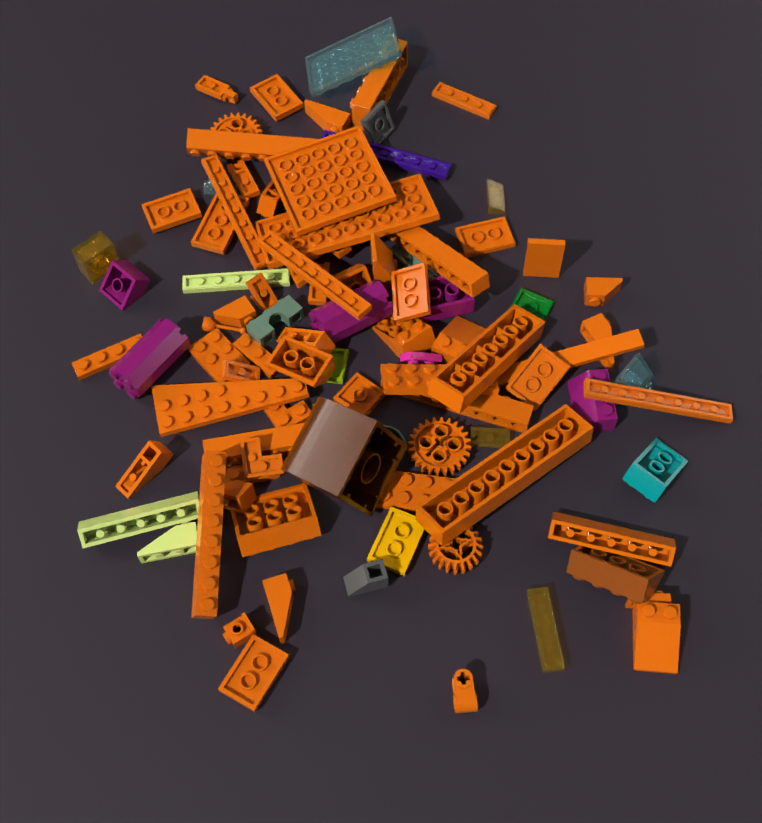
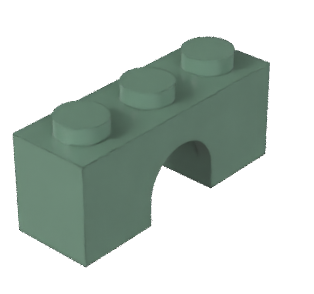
(284, 311)

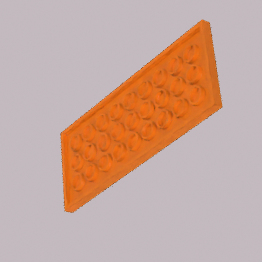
(411, 209)

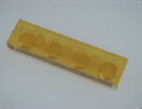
(545, 630)

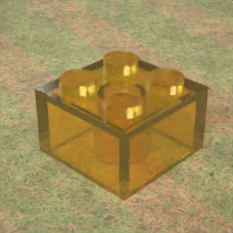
(95, 256)

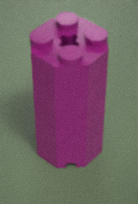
(340, 324)
(149, 358)

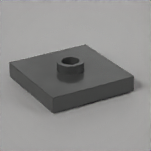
(378, 123)

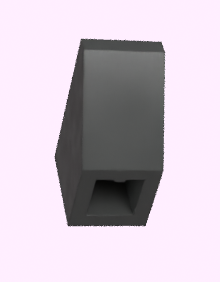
(366, 578)

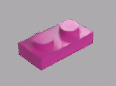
(420, 358)

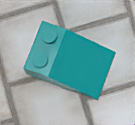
(655, 470)

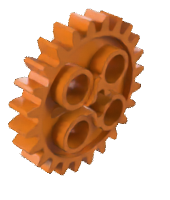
(237, 124)
(428, 435)

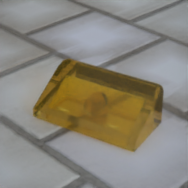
(495, 197)
(489, 436)

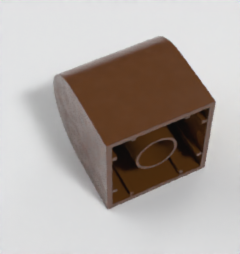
(345, 455)

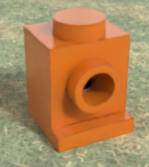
(243, 635)

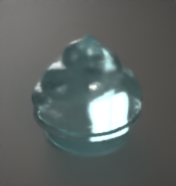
(208, 188)

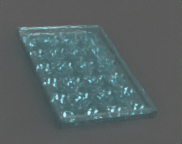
(352, 57)

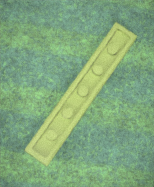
(232, 280)

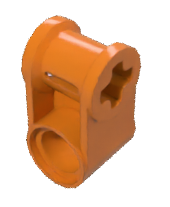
(464, 695)

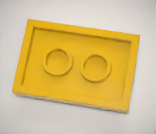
(397, 541)

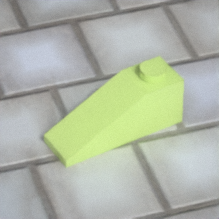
(175, 542)

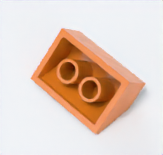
(301, 362)

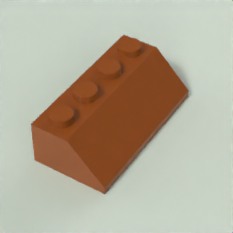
(615, 572)

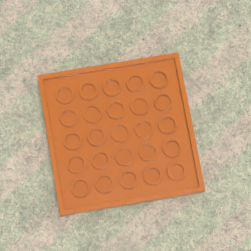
(329, 180)

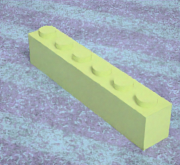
(138, 519)

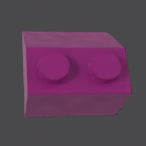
(123, 283)

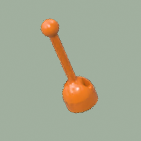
(210, 324)

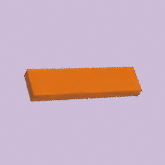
(464, 100)

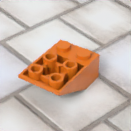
(405, 336)

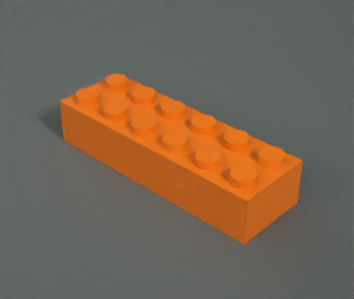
(378, 86)

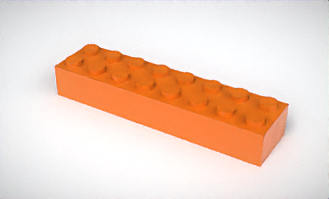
(485, 358)

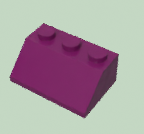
(597, 413)

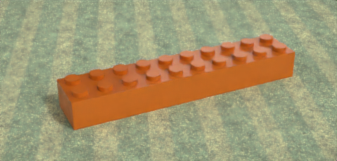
(503, 474)

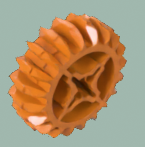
(440, 554)

